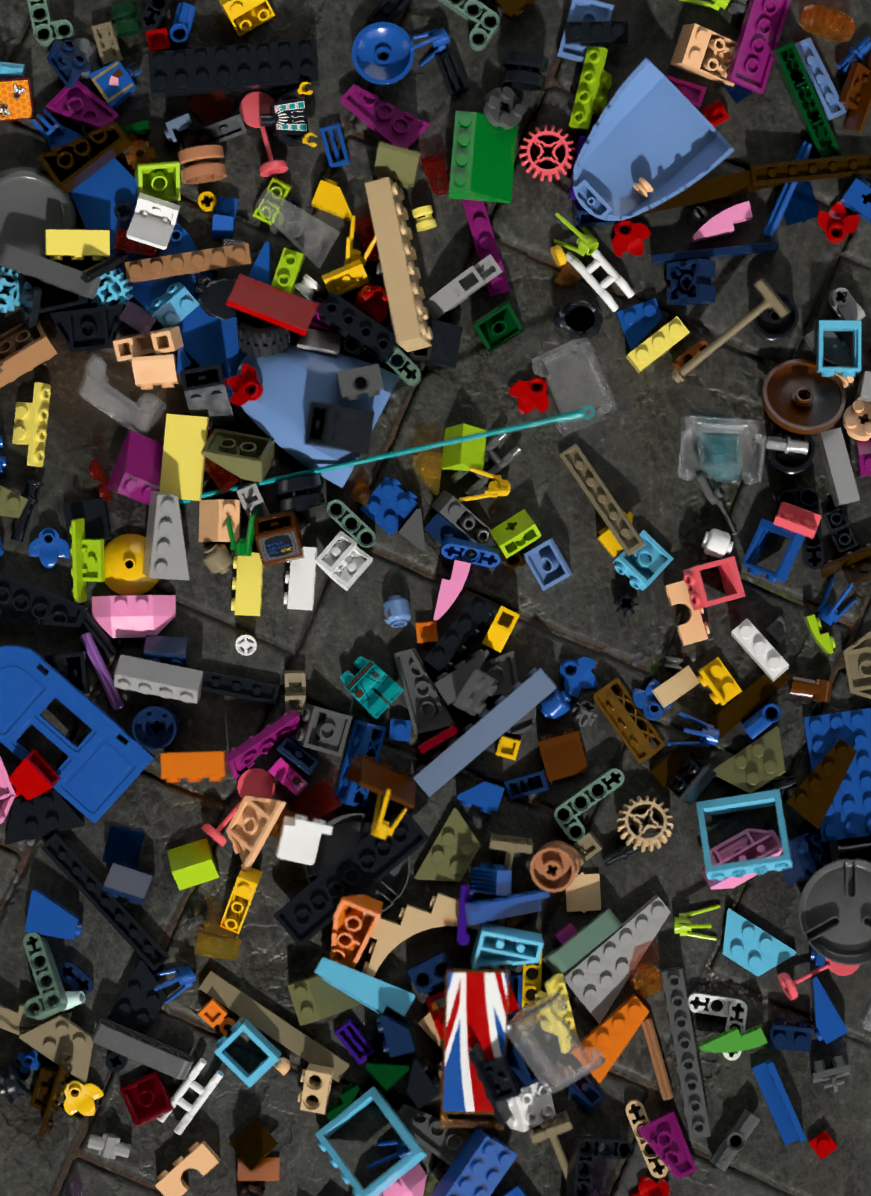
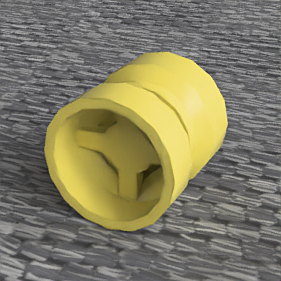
(424, 218)

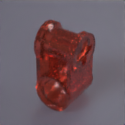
(436, 171)

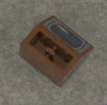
(278, 538)

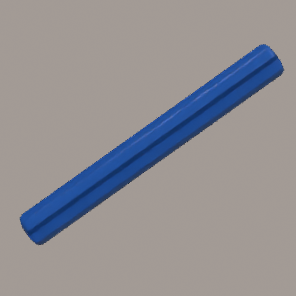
(785, 195)

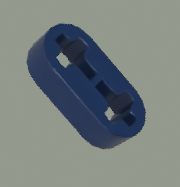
(79, 973)

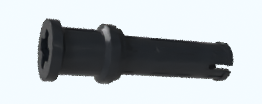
(31, 492)

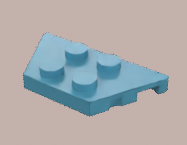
(752, 946)

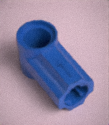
(183, 23)
(759, 721)

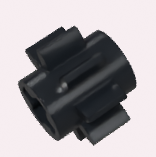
(631, 604)

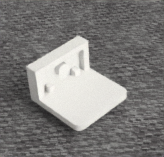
(153, 221)
(301, 839)
(530, 1108)

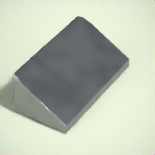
(321, 341)

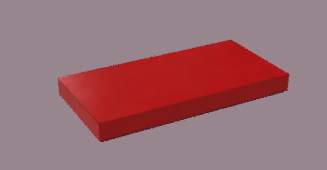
(272, 304)

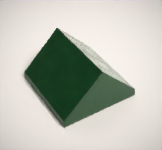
(497, 326)
(387, 1070)

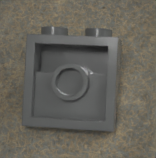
(476, 692)
(323, 730)

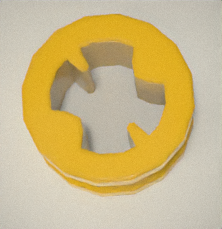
(212, 204)

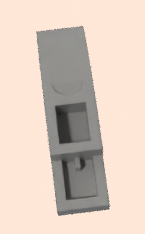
(462, 287)

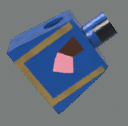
(115, 82)

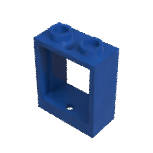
(758, 544)

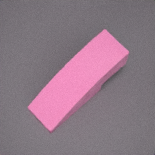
(723, 222)
(451, 588)

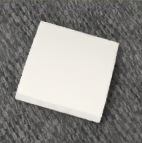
(343, 560)

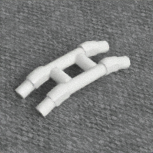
(600, 287)
(204, 1093)

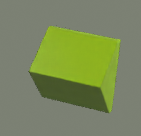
(159, 180)
(464, 454)
(192, 864)

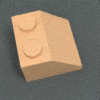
(155, 371)
(213, 520)

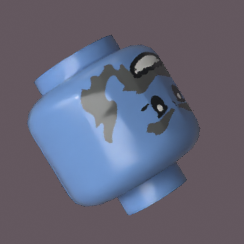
(396, 611)

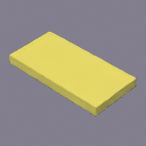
(182, 457)

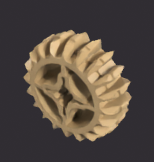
(652, 826)

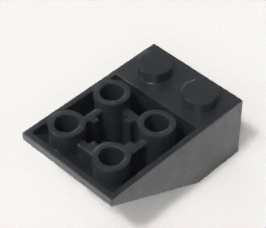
(209, 394)
(339, 428)

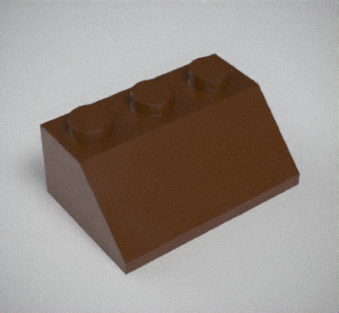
(381, 777)

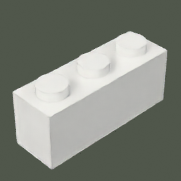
(301, 581)
(760, 649)

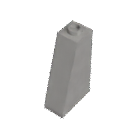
(838, 467)

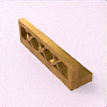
(626, 723)

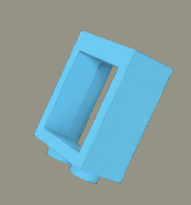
(838, 325)
(272, 1052)

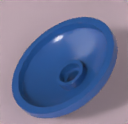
(379, 39)

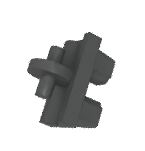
(839, 1070)

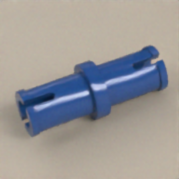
(854, 54)

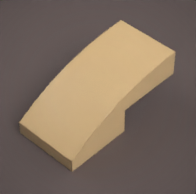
(675, 686)

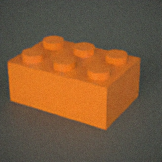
(193, 766)

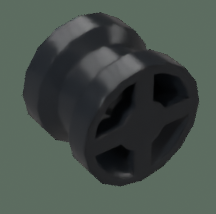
(119, 1061)

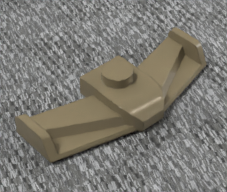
(19, 1022)

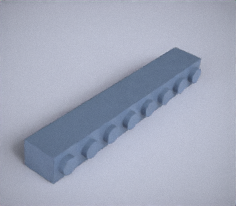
(485, 731)

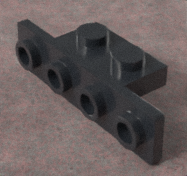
(496, 1079)

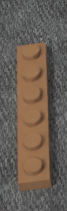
(188, 263)

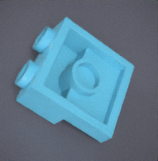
(644, 564)

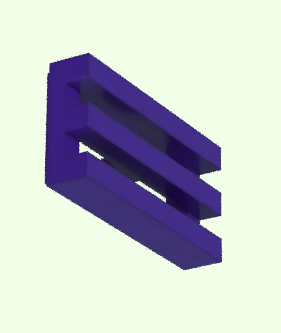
(365, 1055)

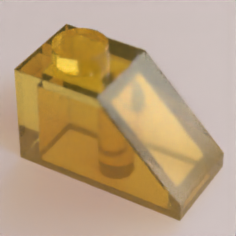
(429, 468)
(217, 946)

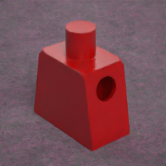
(33, 776)

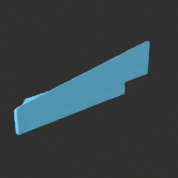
(365, 989)

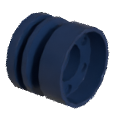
(147, 735)

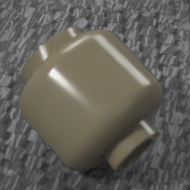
(217, 558)

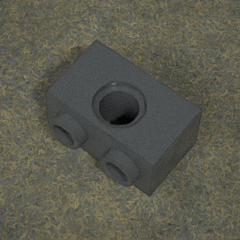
(370, 374)

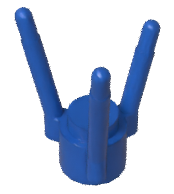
(437, 38)
(830, 614)
(708, 735)
(184, 977)
(402, 1151)

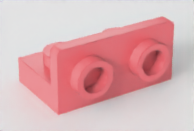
(797, 519)

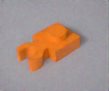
(214, 1014)

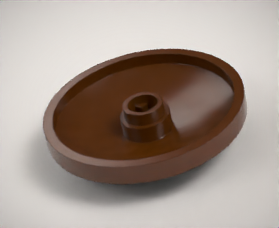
(802, 398)

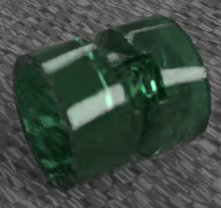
(125, 17)

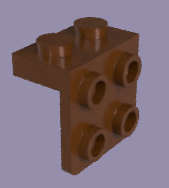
(562, 754)

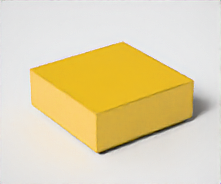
(508, 747)

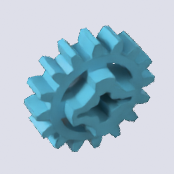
(113, 289)
(10, 294)

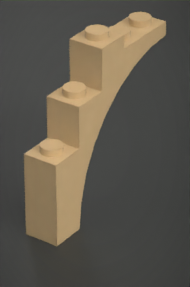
(414, 920)

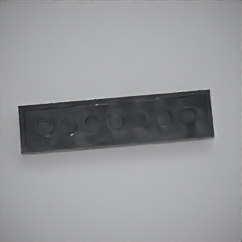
(349, 876)

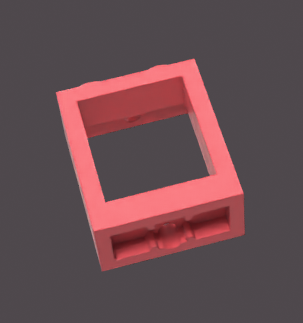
(730, 580)

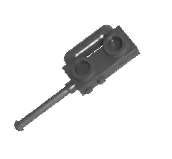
(714, 494)

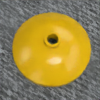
(117, 575)

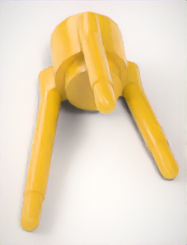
(354, 254)
(496, 488)
(379, 826)

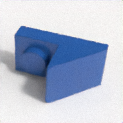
(224, 218)

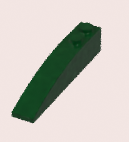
(805, 99)

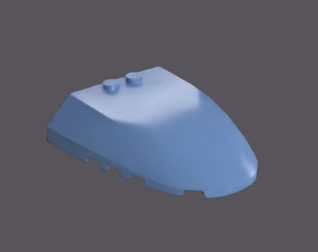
(645, 134)
(290, 384)

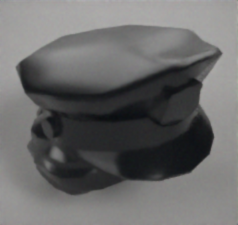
(214, 296)
(579, 319)
(12, 1083)

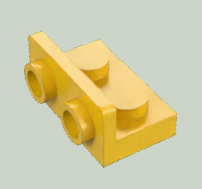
(346, 278)
(718, 681)

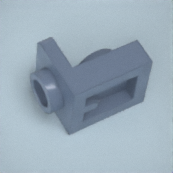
(179, 124)

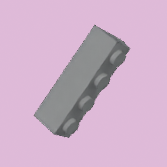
(158, 679)

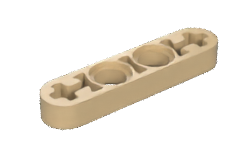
(641, 1141)

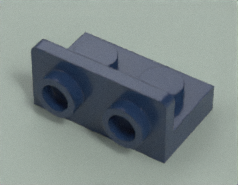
(68, 61)
(789, 1036)

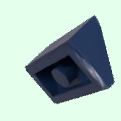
(442, 529)
(298, 755)
(585, 1093)

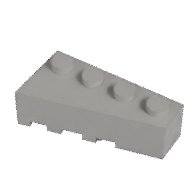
(164, 539)

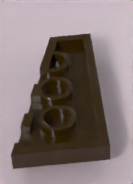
(819, 788)

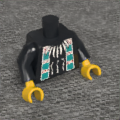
(289, 117)

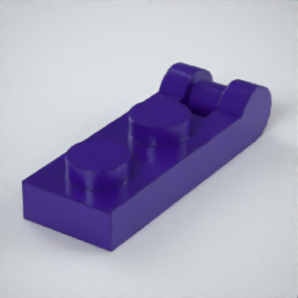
(465, 896)

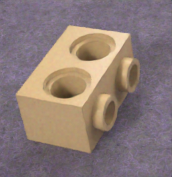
(318, 1089)

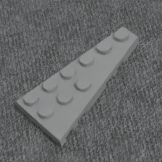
(607, 967)

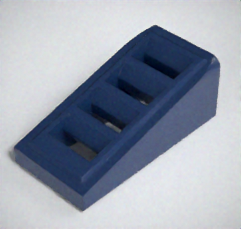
(582, 217)
(510, 790)

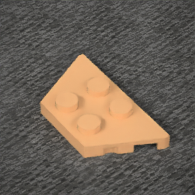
(252, 826)

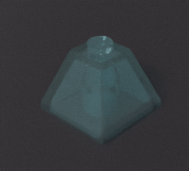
(720, 456)

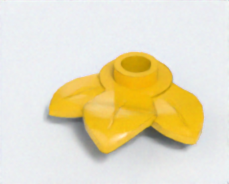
(83, 1100)

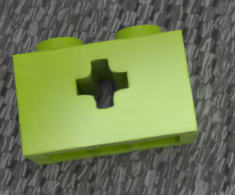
(288, 270)
(515, 533)

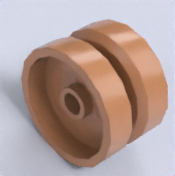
(202, 164)
(555, 854)

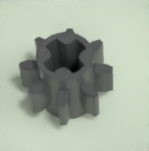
(583, 713)

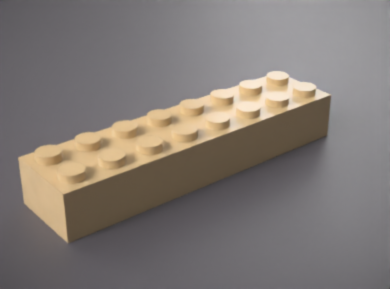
(398, 264)

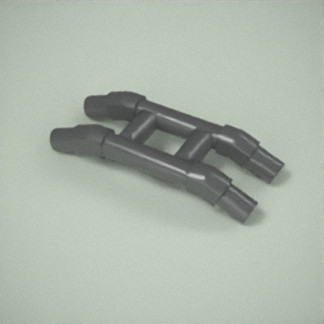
(499, 464)

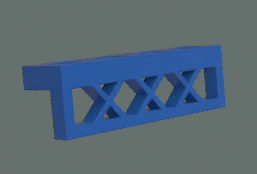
(359, 744)
(504, 906)
(778, 1102)

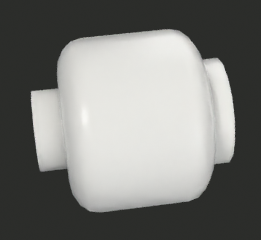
(717, 543)

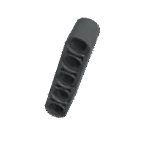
(47, 271)
(142, 1049)

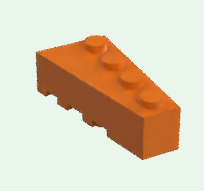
(615, 1032)

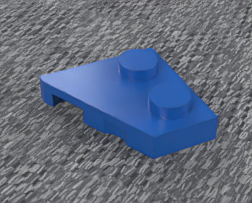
(639, 321)

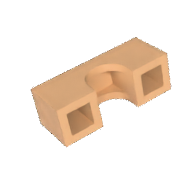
(154, 342)
(694, 629)
(200, 1158)

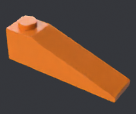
(352, 928)

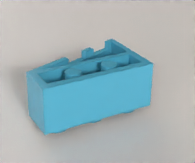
(505, 945)

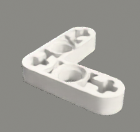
(726, 1011)

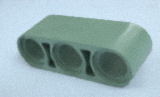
(344, 516)

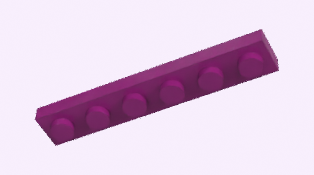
(485, 242)

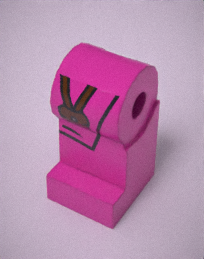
(288, 776)

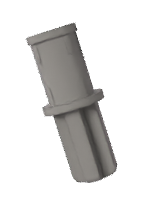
(787, 445)

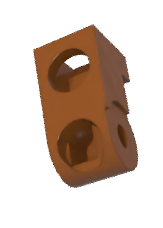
(689, 354)

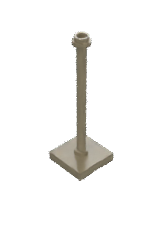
(770, 300)
(510, 845)
(550, 1129)

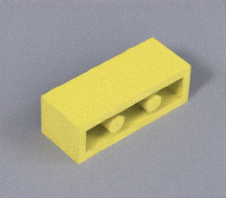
(77, 244)
(657, 344)
(247, 585)

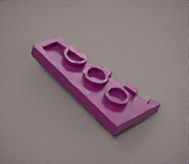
(384, 118)
(261, 743)

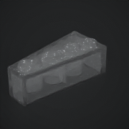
(299, 227)

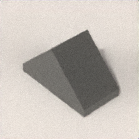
(414, 531)

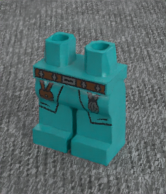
(366, 681)

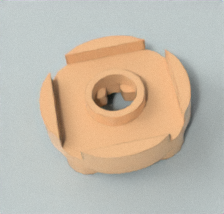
(852, 420)

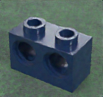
(428, 966)

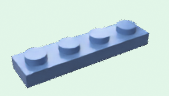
(820, 79)

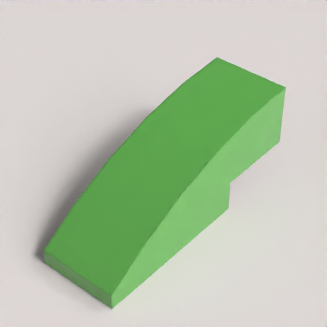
(734, 1041)

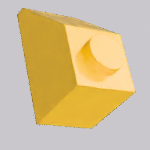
(331, 199)

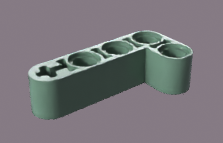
(477, 20)
(47, 24)
(403, 375)
(591, 799)
(582, 942)
(41, 974)

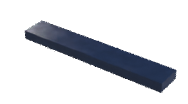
(713, 253)

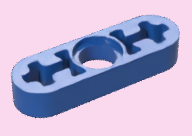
(474, 559)

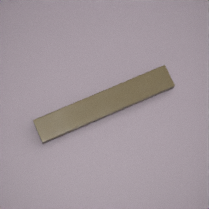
(602, 499)

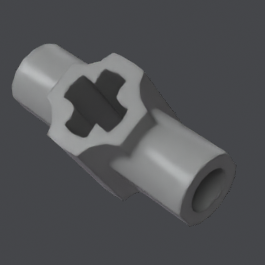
(109, 1146)

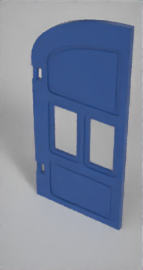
(95, 769)

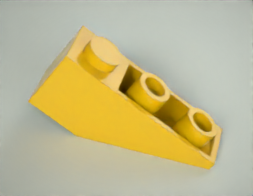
(240, 899)

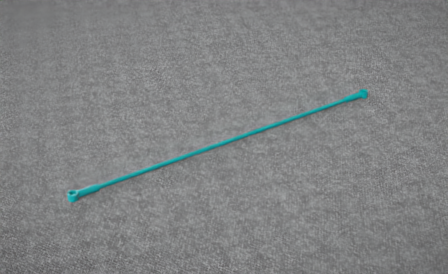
(558, 418)

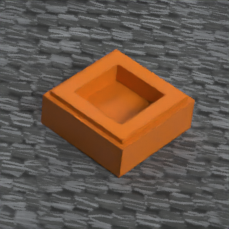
(426, 632)

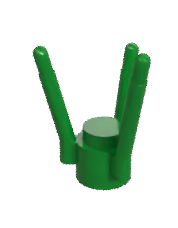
(243, 546)

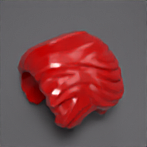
(373, 302)

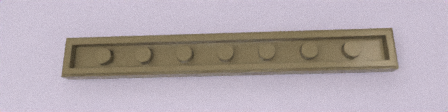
(272, 1024)

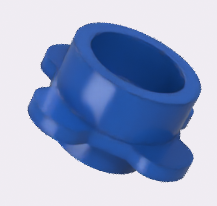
(33, 1056)

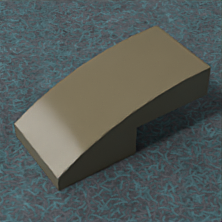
(295, 691)
(587, 847)

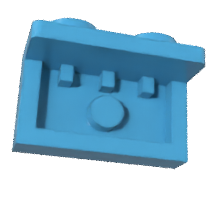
(173, 305)

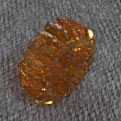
(827, 23)

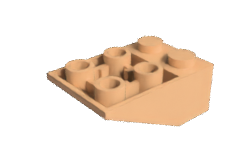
(704, 53)

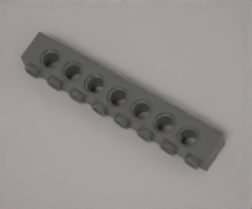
(685, 1053)

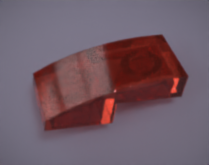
(365, 232)
(131, 246)
(99, 474)

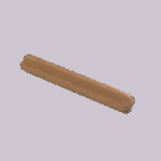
(657, 1059)

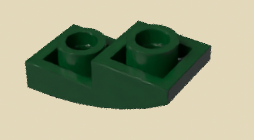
(138, 128)
(347, 1096)

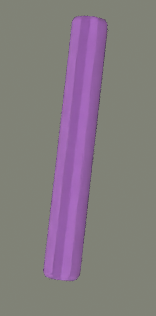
(102, 671)

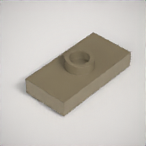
(107, 43)

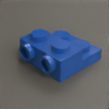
(390, 505)

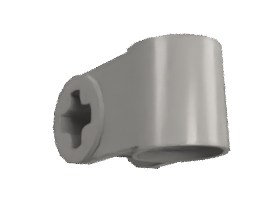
(846, 308)

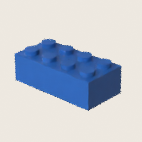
(477, 1167)

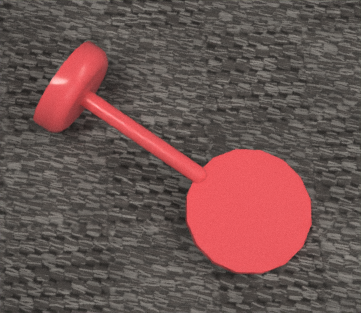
(250, 108)
(254, 783)
(789, 985)

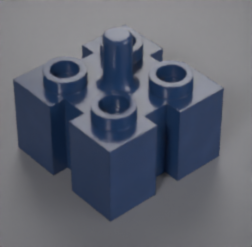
(691, 282)

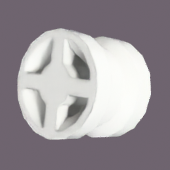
(308, 286)
(246, 644)

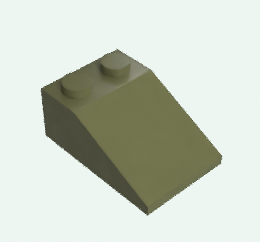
(397, 164)
(240, 453)
(317, 999)

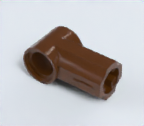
(815, 689)

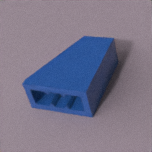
(51, 918)

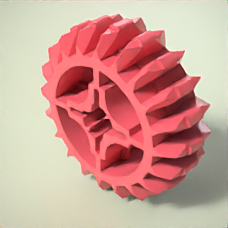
(541, 146)

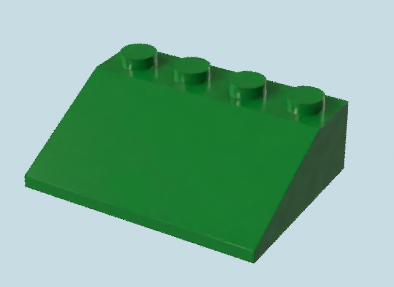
(481, 159)

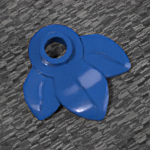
(49, 551)
(581, 676)
(645, 699)

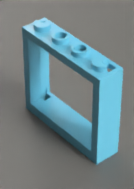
(741, 803)
(393, 1174)

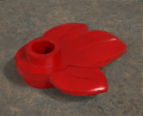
(837, 220)
(630, 241)
(243, 385)
(528, 397)
(648, 1187)

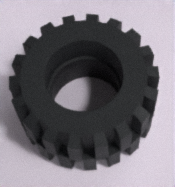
(260, 336)

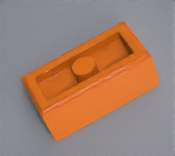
(266, 1170)

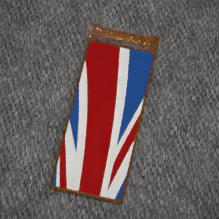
(472, 1013)

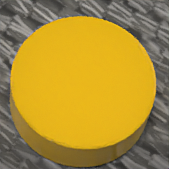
(558, 255)

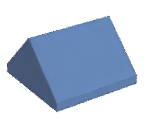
(547, 564)

